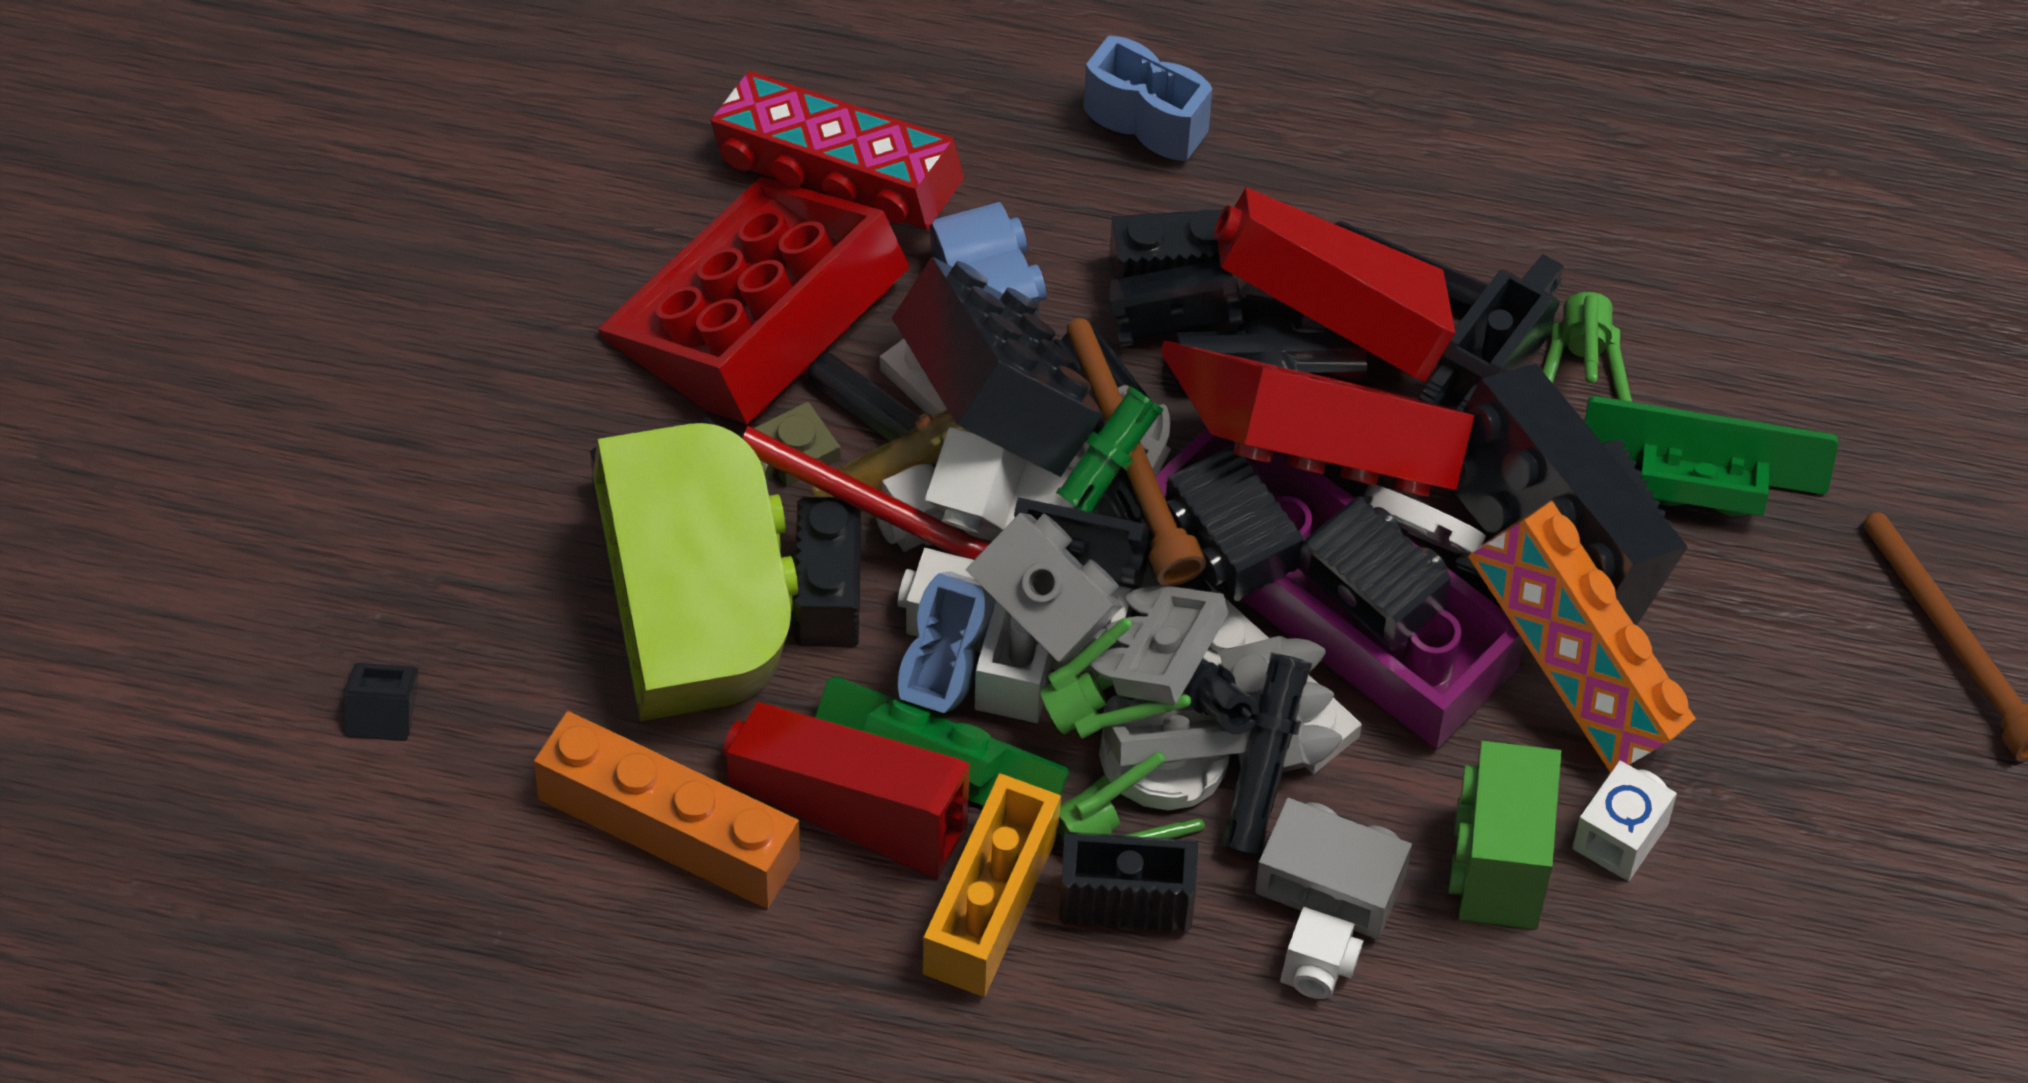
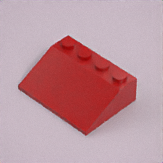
(758, 296)
(1323, 420)

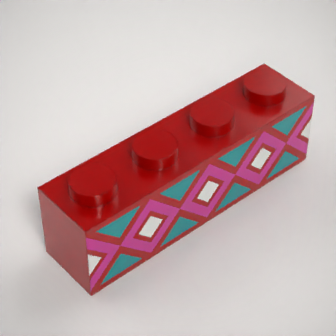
(837, 149)

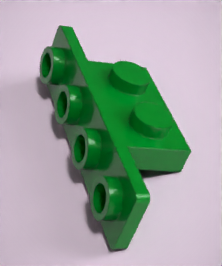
(1714, 457)
(913, 724)

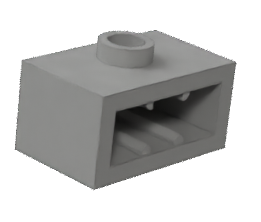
(1046, 585)
(1333, 866)

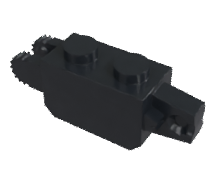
(1498, 332)

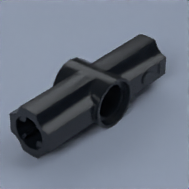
(1279, 343)

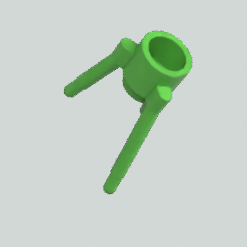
(1587, 333)
(1076, 698)
(1095, 813)

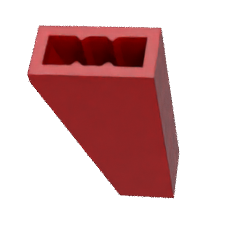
(1339, 280)
(853, 784)

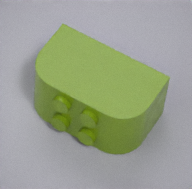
(694, 565)

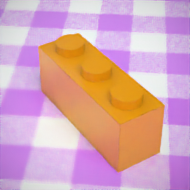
(991, 885)

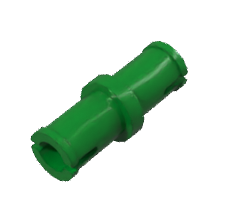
(1109, 450)

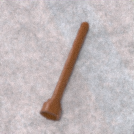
(1173, 552)
(1955, 632)

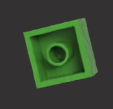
(1505, 834)

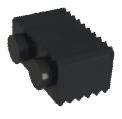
(1161, 241)
(1235, 523)
(827, 572)
(1376, 572)
(1128, 881)

